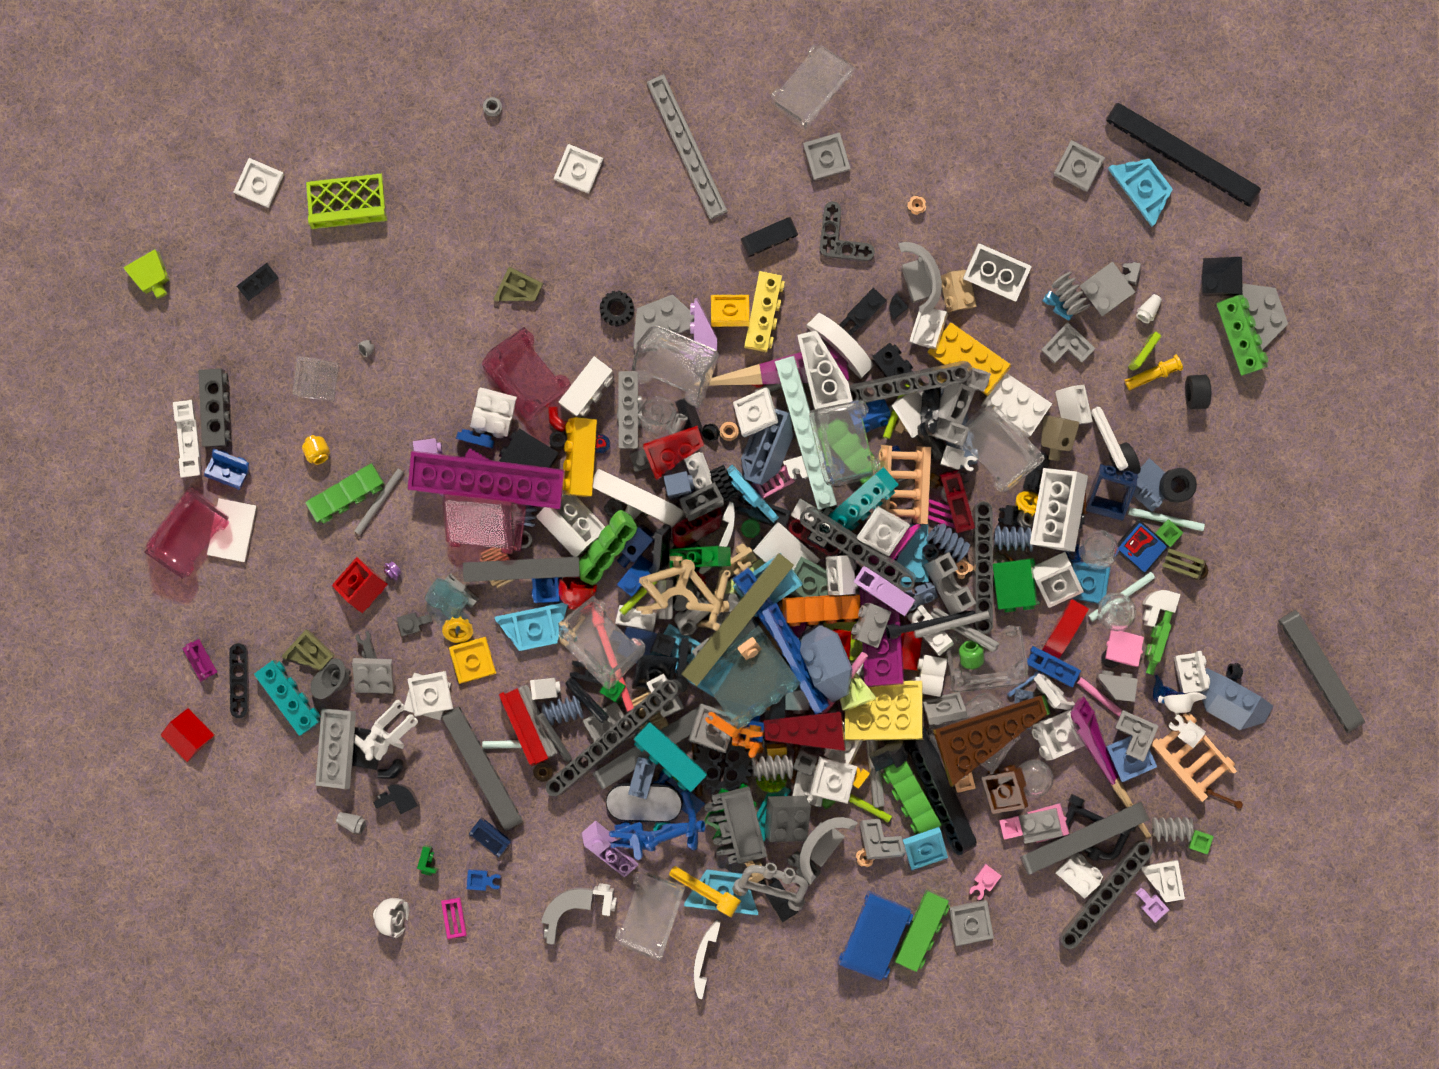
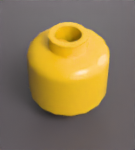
(315, 449)

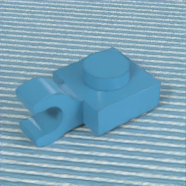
(1052, 299)

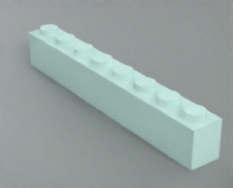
(799, 413)

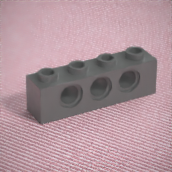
(207, 379)

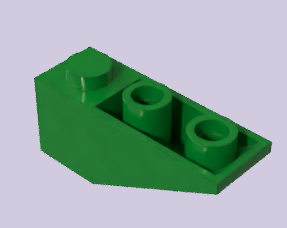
(704, 556)

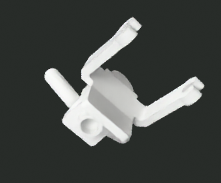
(378, 740)

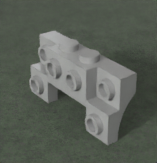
(955, 404)

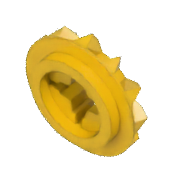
(1024, 499)
(464, 633)

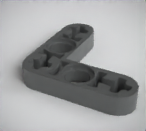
(838, 244)

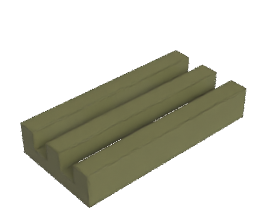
(1168, 558)

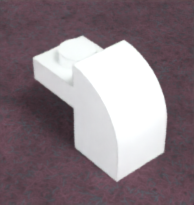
(1159, 601)

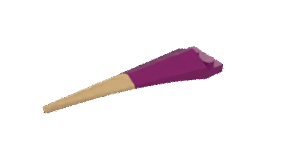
(767, 372)
(1091, 736)

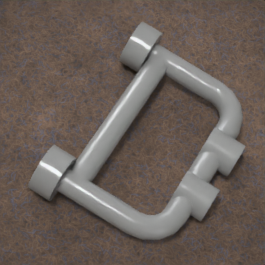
(796, 900)

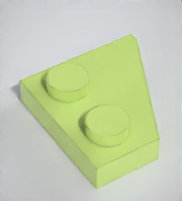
(858, 694)

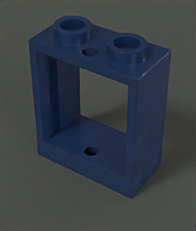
(1114, 508)

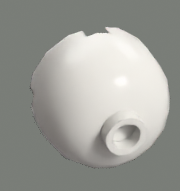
(390, 916)

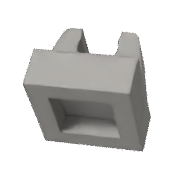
(1135, 269)

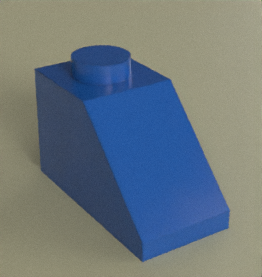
(630, 580)

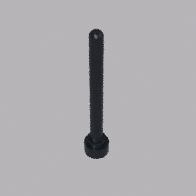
(894, 631)

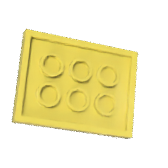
(891, 716)

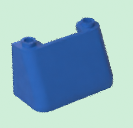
(875, 936)

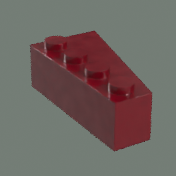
(810, 730)

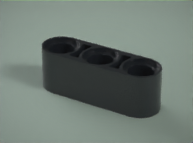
(768, 236)

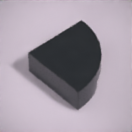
(897, 306)

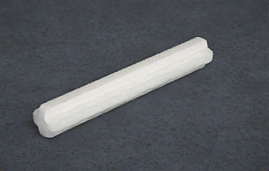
(1109, 438)

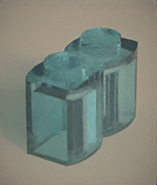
(446, 598)

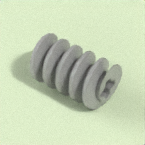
(1069, 294)
(772, 767)
(1172, 828)

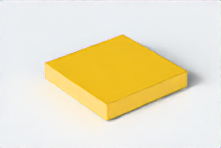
(729, 310)
(472, 660)

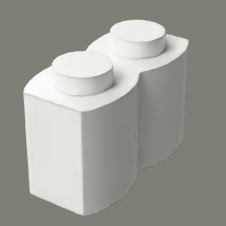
(931, 674)

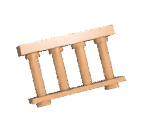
(920, 475)
(1185, 775)

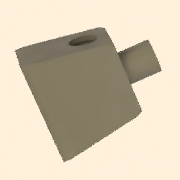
(1058, 435)

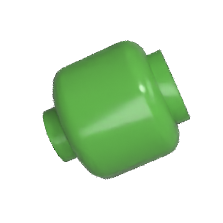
(971, 655)

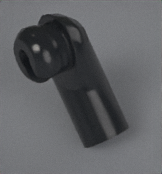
(391, 773)

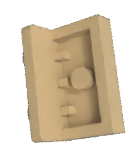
(957, 291)

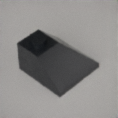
(1222, 276)

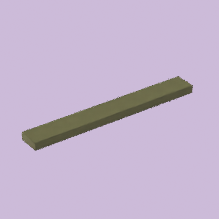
(737, 619)

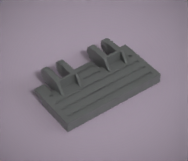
(740, 827)

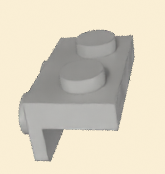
(870, 624)

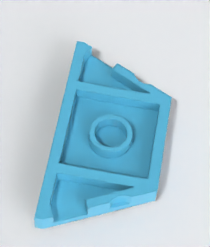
(1144, 187)
(750, 493)
(534, 626)
(722, 882)

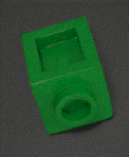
(615, 692)
(425, 858)

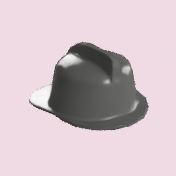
(329, 679)

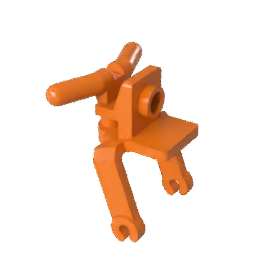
(750, 732)

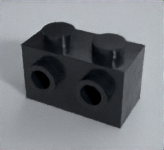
(890, 362)

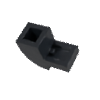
(893, 752)
(402, 796)

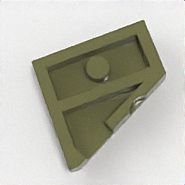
(518, 287)
(309, 651)

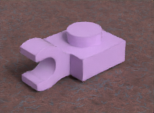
(1153, 906)

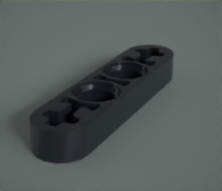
(242, 680)

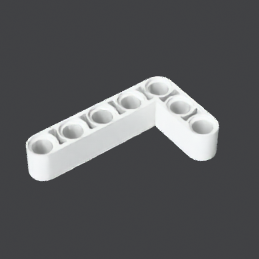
(637, 498)

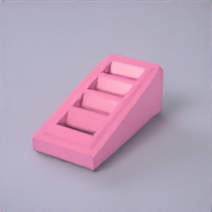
(759, 490)

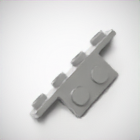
(628, 409)

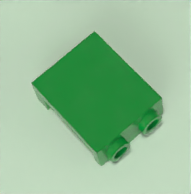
(1015, 585)

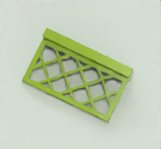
(351, 216)

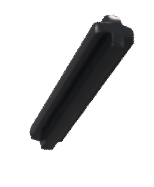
(587, 700)

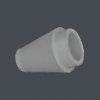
(351, 822)

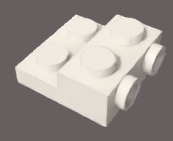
(493, 412)
(1056, 736)

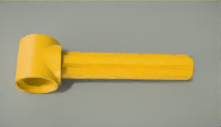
(725, 902)

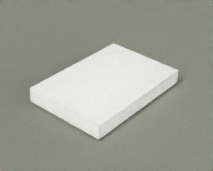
(235, 538)
(782, 541)

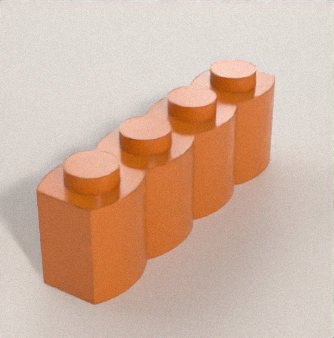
(821, 608)

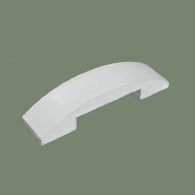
(842, 343)
(188, 438)
(729, 518)
(710, 935)

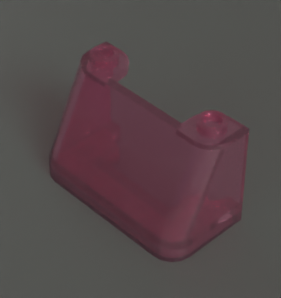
(523, 374)
(483, 522)
(185, 532)

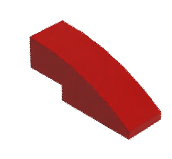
(1065, 628)

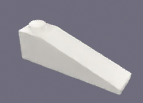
(824, 376)

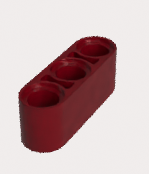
(688, 532)
(803, 537)

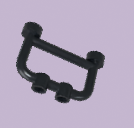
(1093, 852)

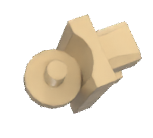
(741, 561)

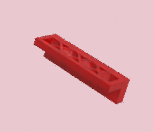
(523, 727)

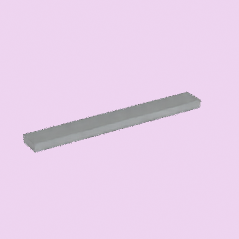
(687, 147)

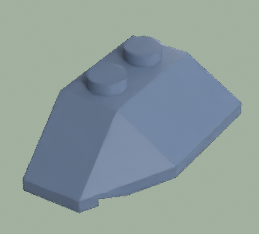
(767, 450)
(826, 662)
(1234, 702)

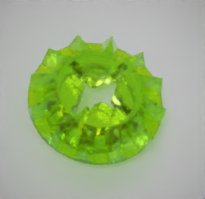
(771, 787)

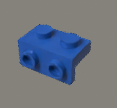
(877, 415)
(227, 469)
(545, 590)

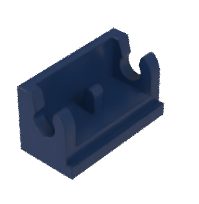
(490, 837)

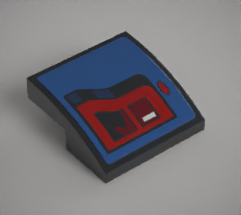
(1141, 547)

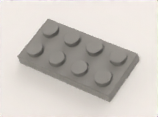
(335, 748)

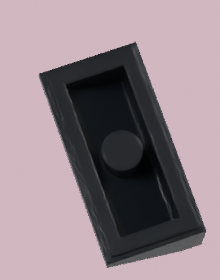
(690, 412)

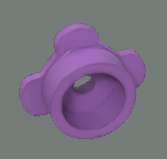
(392, 570)

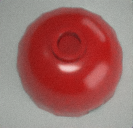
(575, 592)

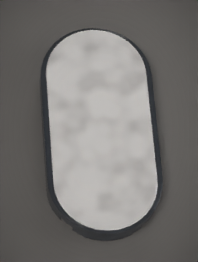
(661, 805)

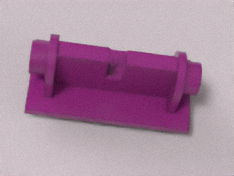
(199, 660)

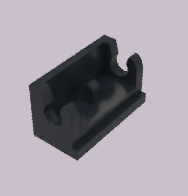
(257, 281)

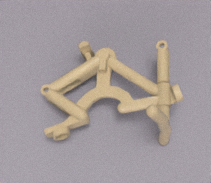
(686, 570)

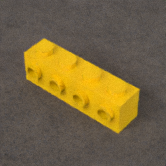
(579, 456)

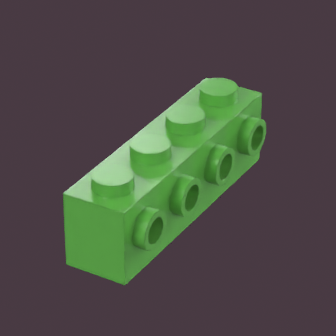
(1242, 334)

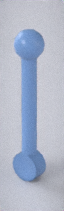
(1024, 684)

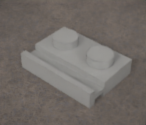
(1040, 825)

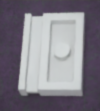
(929, 328)

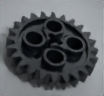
(741, 767)

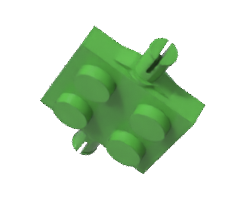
(1155, 649)

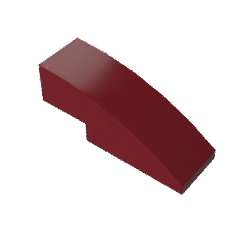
(957, 501)

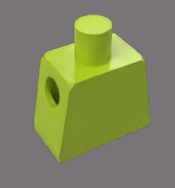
(149, 273)

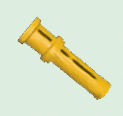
(1161, 370)

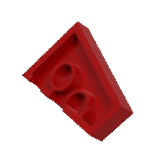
(671, 449)

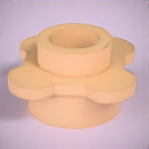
(966, 568)

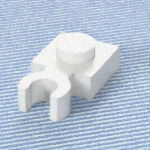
(954, 458)
(1189, 732)

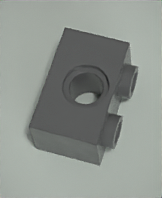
(701, 502)

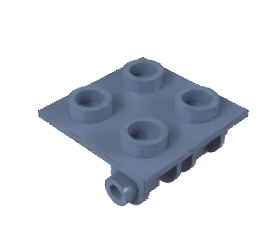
(1148, 483)

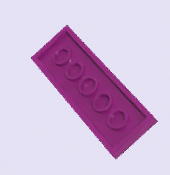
(883, 663)

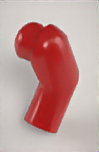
(555, 421)

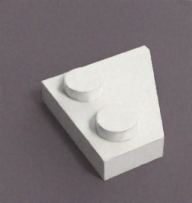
(1053, 692)
(1165, 879)

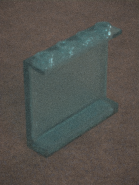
(750, 685)

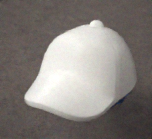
(1174, 701)

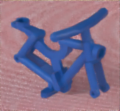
(647, 840)

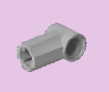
(687, 620)

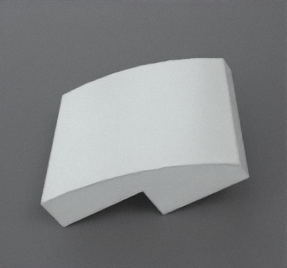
(908, 409)

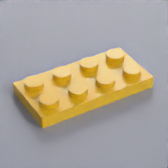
(959, 346)

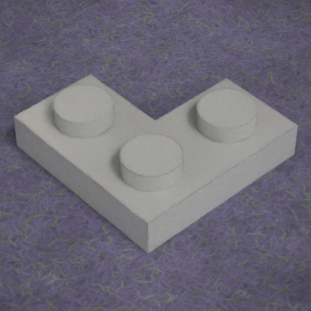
(1070, 340)
(1141, 732)
(876, 844)

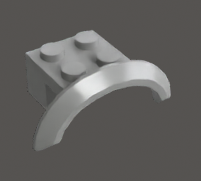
(922, 277)
(822, 843)

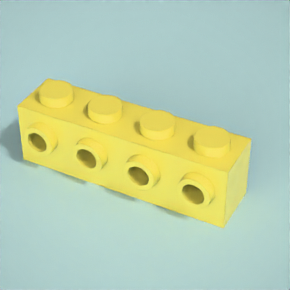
(763, 311)

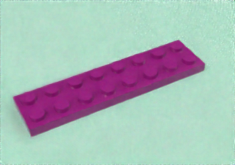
(486, 479)

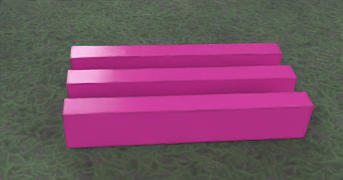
(939, 513)
(461, 917)

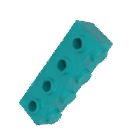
(864, 499)
(287, 697)
(670, 756)

